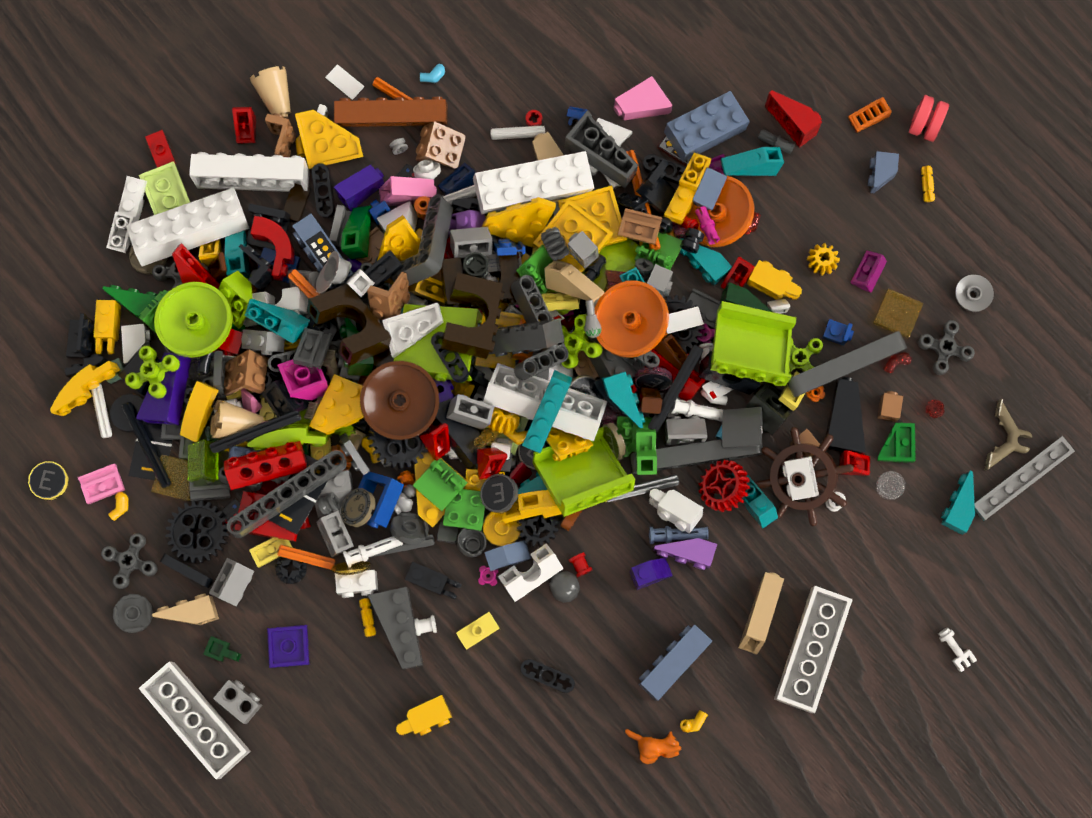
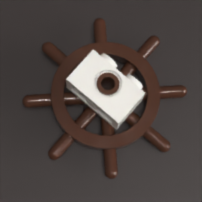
(802, 477)

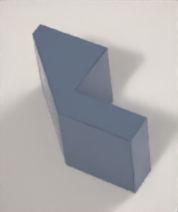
(507, 555)

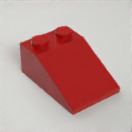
(794, 117)
(267, 529)

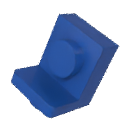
(838, 332)

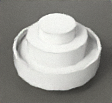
(427, 169)

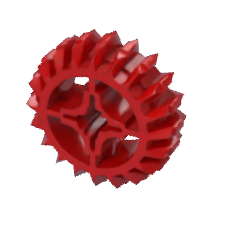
(715, 481)

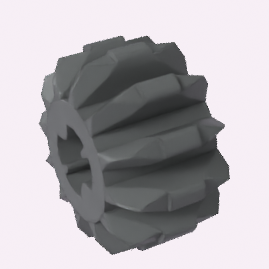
(554, 243)

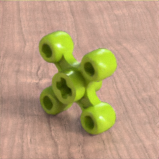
(578, 335)
(805, 354)
(152, 372)

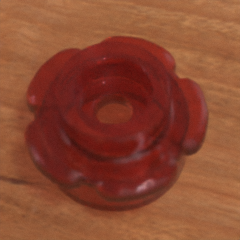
(940, 408)

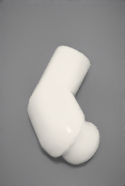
(722, 400)

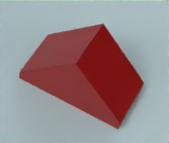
(244, 124)
(739, 273)
(437, 440)
(490, 461)
(859, 461)

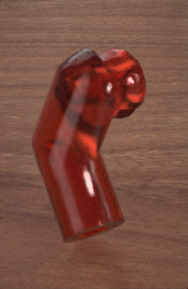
(754, 224)
(896, 359)

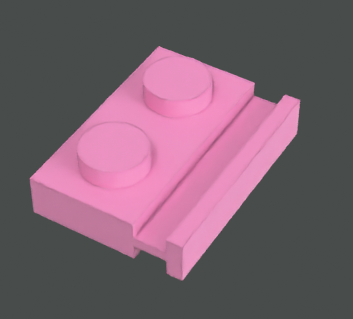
(101, 483)

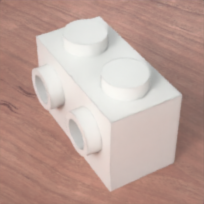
(362, 583)

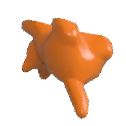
(652, 748)

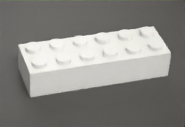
(248, 172)
(543, 178)
(187, 224)
(577, 415)
(813, 649)
(194, 720)

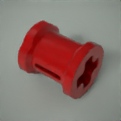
(580, 564)

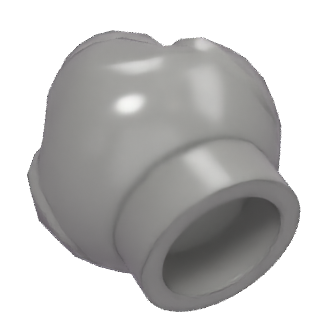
(403, 503)

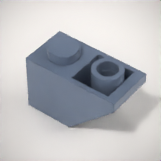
(884, 169)

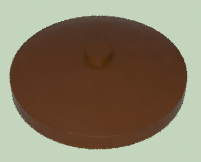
(399, 400)

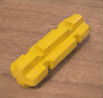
(927, 184)
(367, 617)

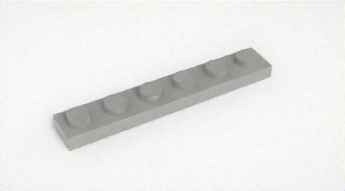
(1023, 478)

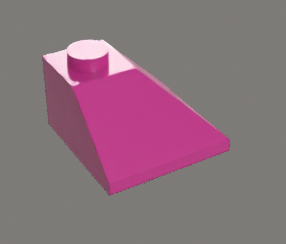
(303, 381)

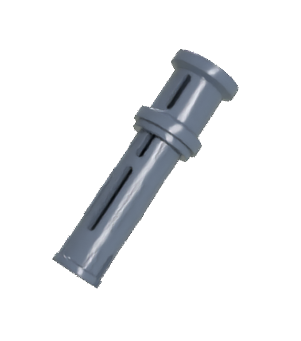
(667, 534)

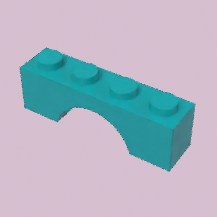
(547, 411)

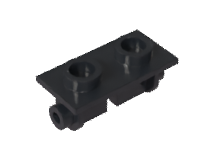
(632, 202)

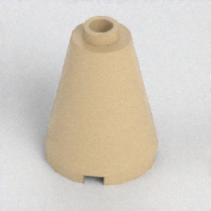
(273, 90)
(231, 419)

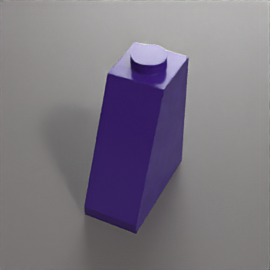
(359, 187)
(650, 573)

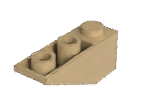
(568, 280)
(197, 611)

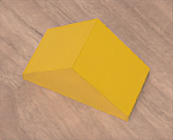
(209, 251)

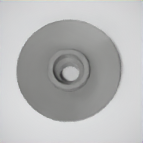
(977, 285)

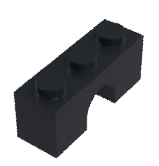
(743, 385)

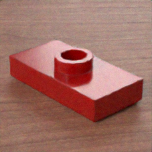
(160, 148)

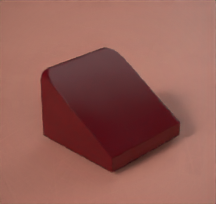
(520, 473)

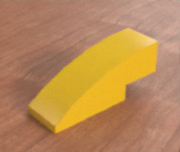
(198, 411)

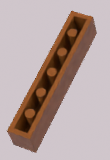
(390, 112)

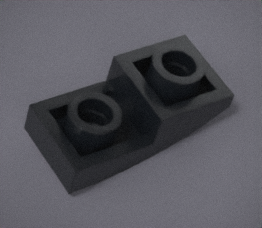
(465, 204)
(95, 360)
(599, 389)

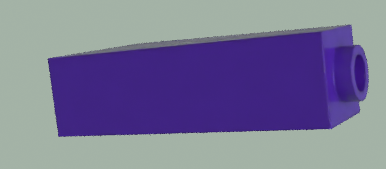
(169, 408)

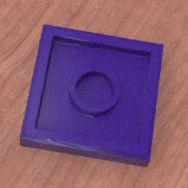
(288, 646)

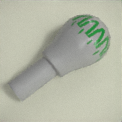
(592, 325)

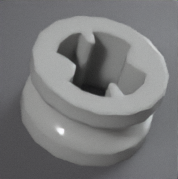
(398, 146)

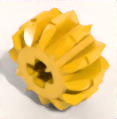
(819, 253)
(504, 421)

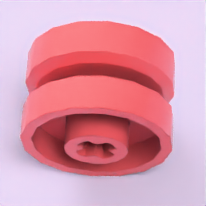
(929, 118)

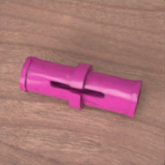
(707, 225)

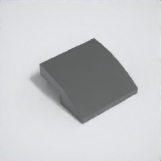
(742, 427)

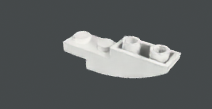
(129, 212)

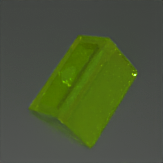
(202, 462)

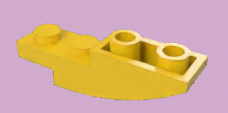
(683, 198)
(77, 389)
(531, 505)

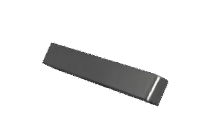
(846, 364)
(698, 454)
(277, 494)

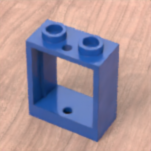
(388, 498)

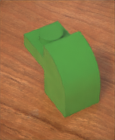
(646, 452)

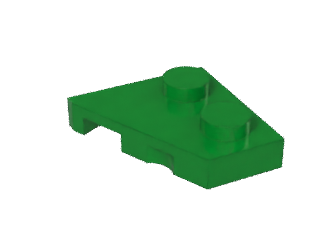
(899, 444)

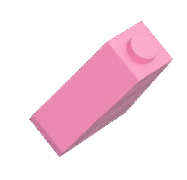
(642, 101)
(404, 189)

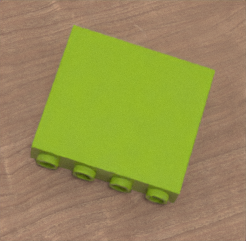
(752, 343)
(423, 353)
(583, 478)

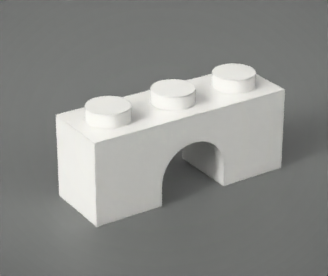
(291, 299)
(544, 567)

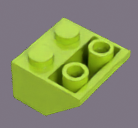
(238, 293)

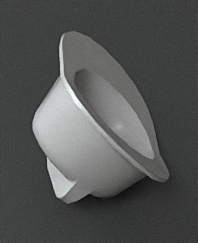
(333, 272)

